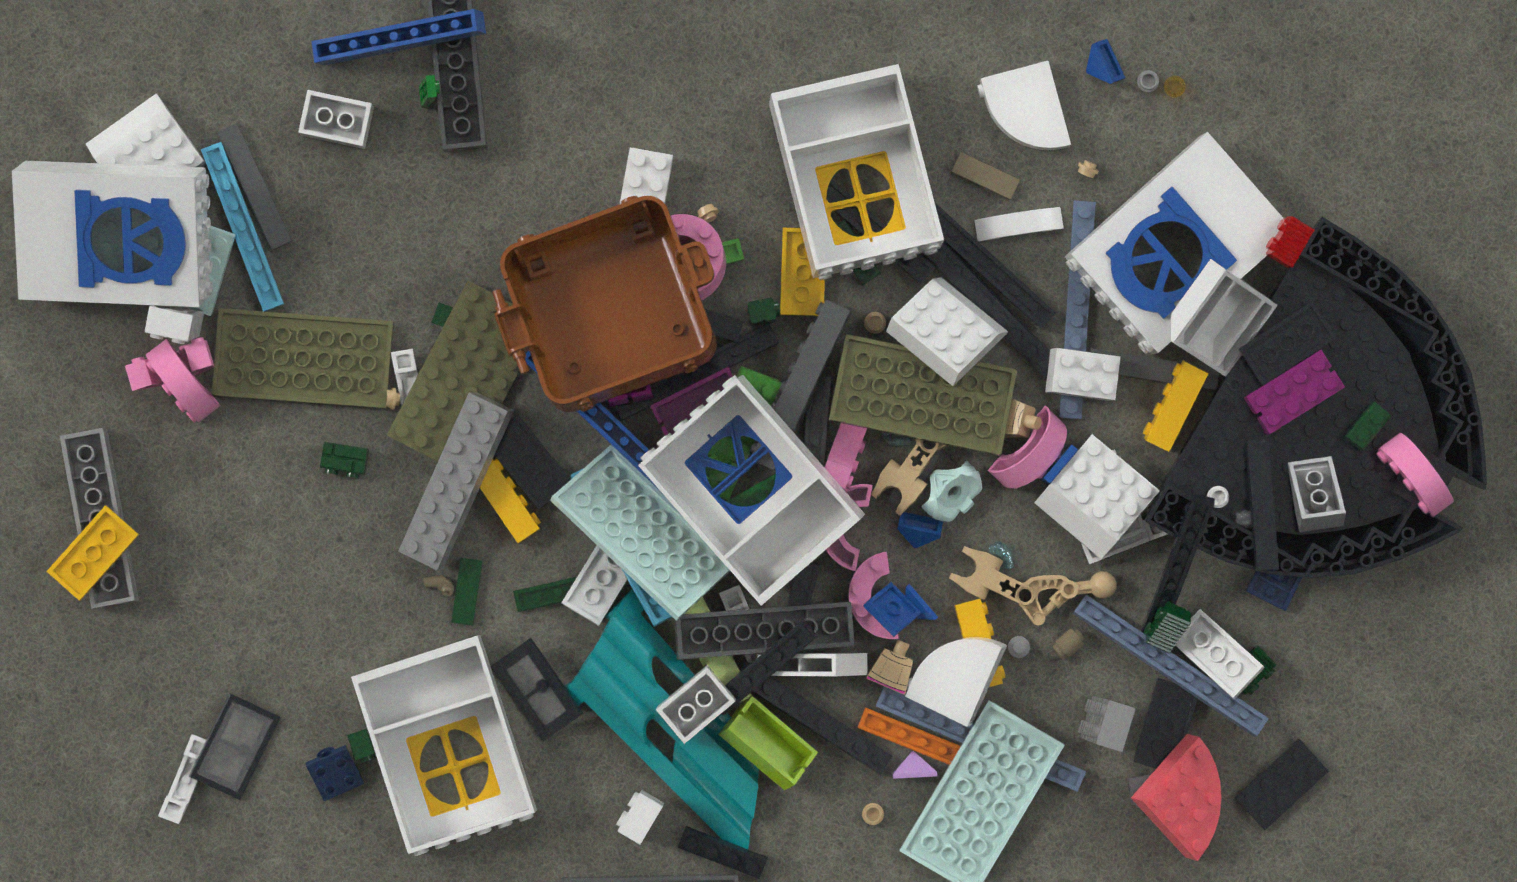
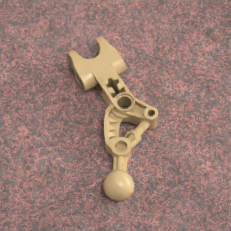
(905, 476)
(988, 578)

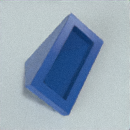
(1103, 63)
(919, 529)
(914, 597)

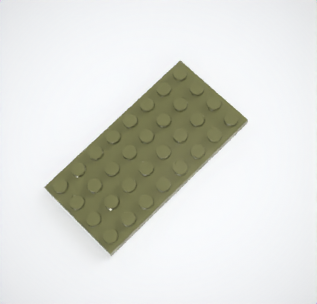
(302, 358)
(462, 360)
(898, 394)

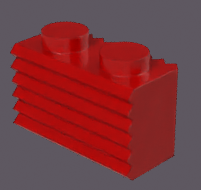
(1289, 241)

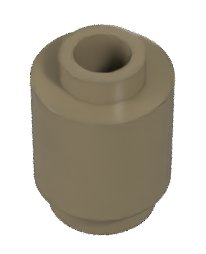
(1068, 643)

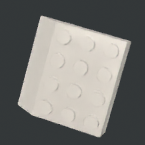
(146, 138)
(1219, 317)
(945, 330)
(1096, 496)

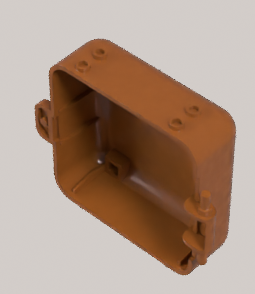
(606, 304)

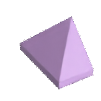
(914, 767)

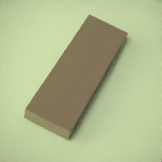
(985, 176)

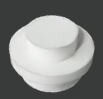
(1220, 494)

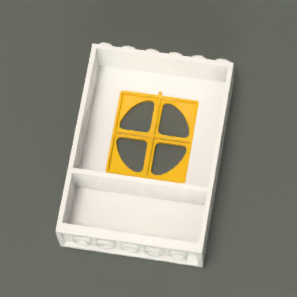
(846, 126)
(428, 698)

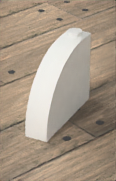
(1026, 106)
(824, 665)
(957, 677)

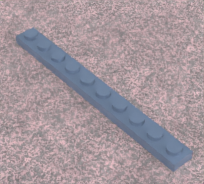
(1077, 302)
(1170, 666)
(908, 709)

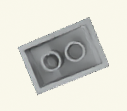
(1316, 494)

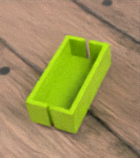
(768, 743)

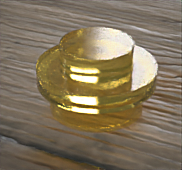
(1174, 86)

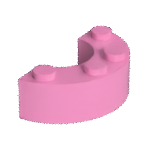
(696, 229)
(195, 355)
(181, 382)
(843, 453)
(1035, 455)
(1417, 473)
(841, 550)
(860, 592)

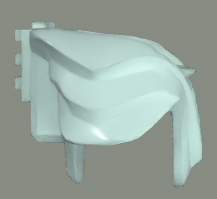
(952, 492)

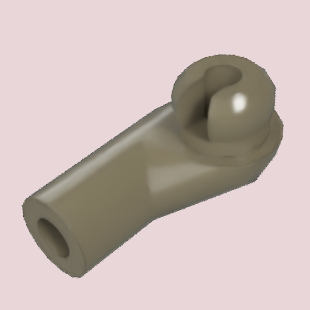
(441, 583)

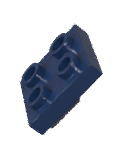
(1274, 588)
(334, 772)

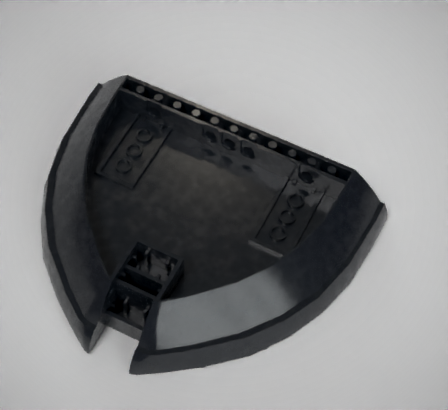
(1385, 352)

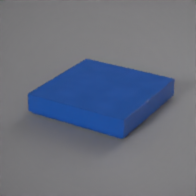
(1059, 465)
(892, 609)

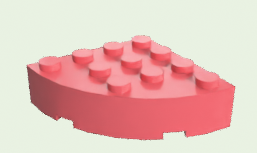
(1184, 797)

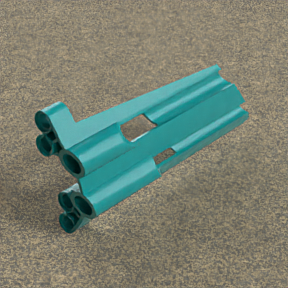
(624, 693)

